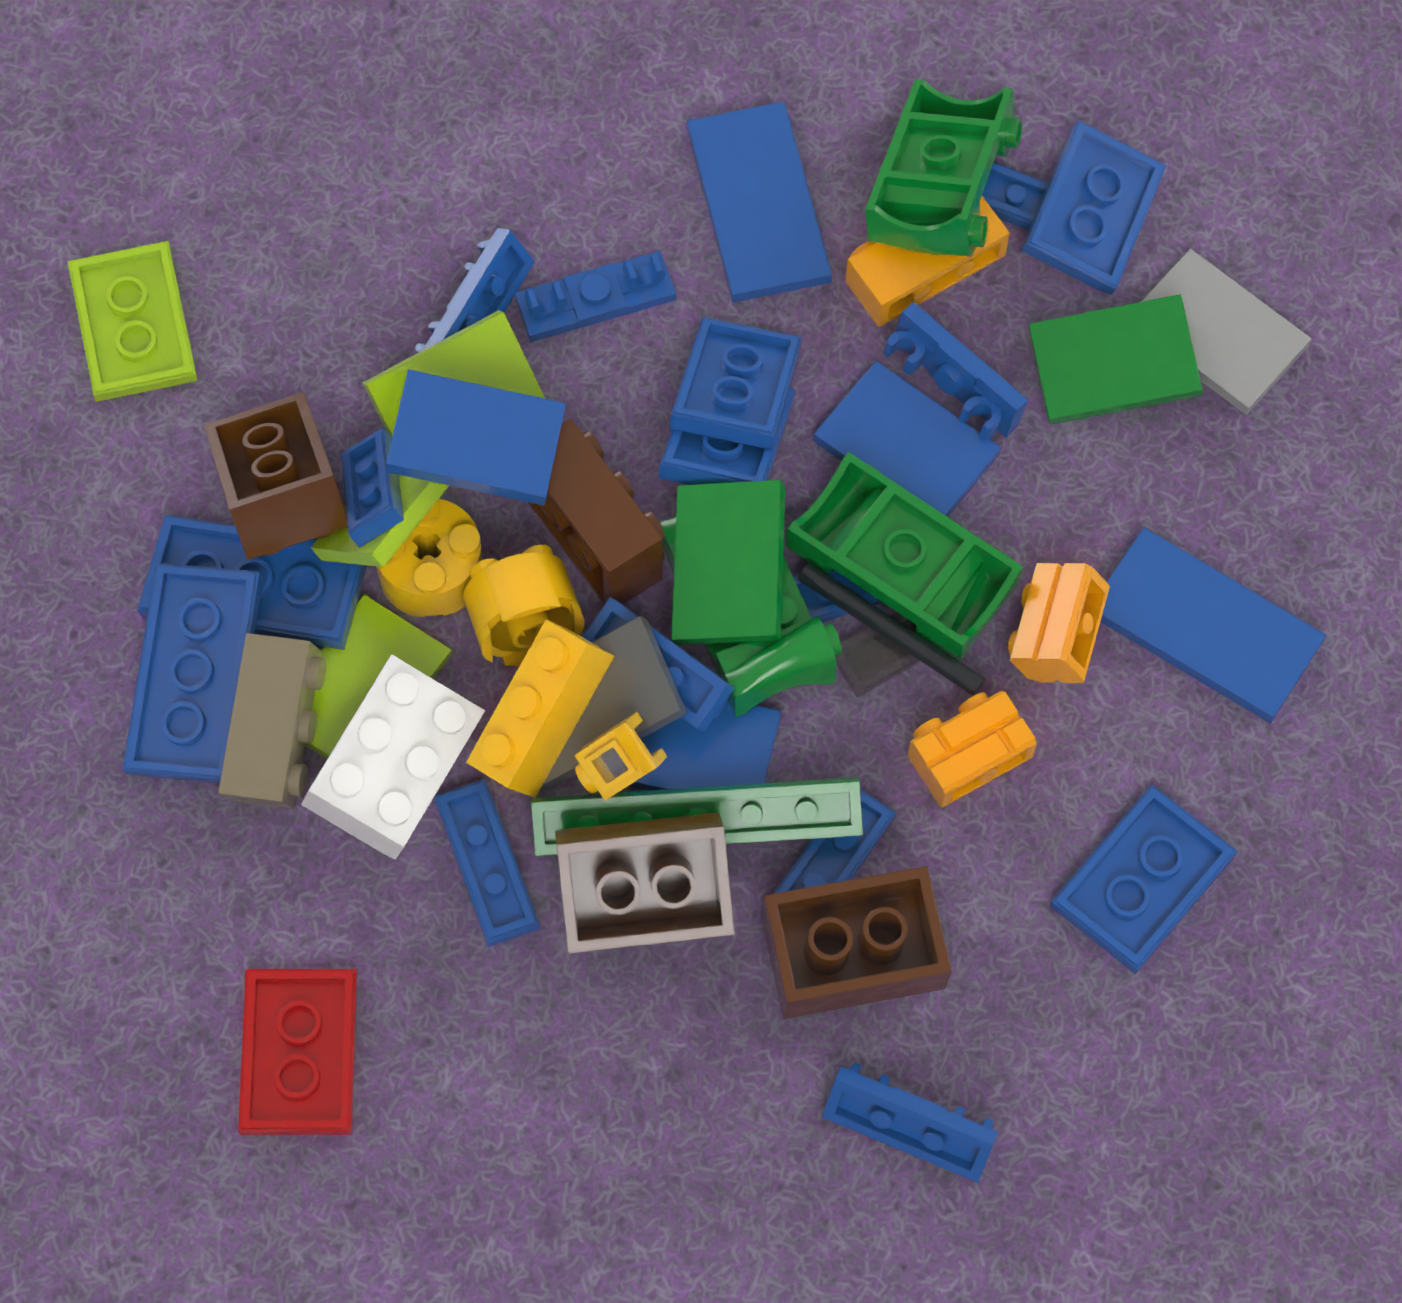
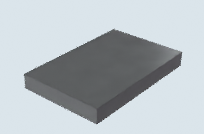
(632, 684)

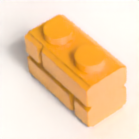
(1058, 622)
(971, 747)

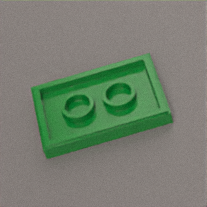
(1115, 359)
(728, 562)

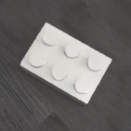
(393, 757)

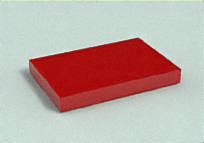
(298, 1052)

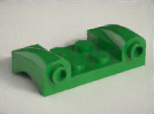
(938, 171)
(905, 555)
(768, 667)

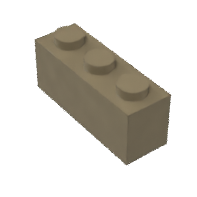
(272, 721)

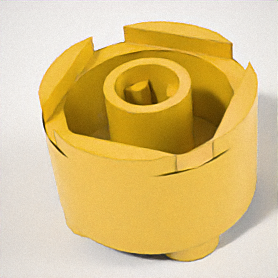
(438, 583)
(515, 597)

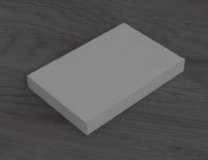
(1235, 336)

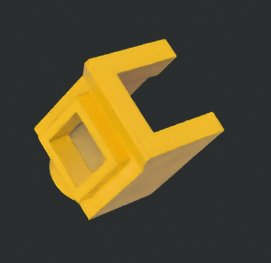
(616, 759)

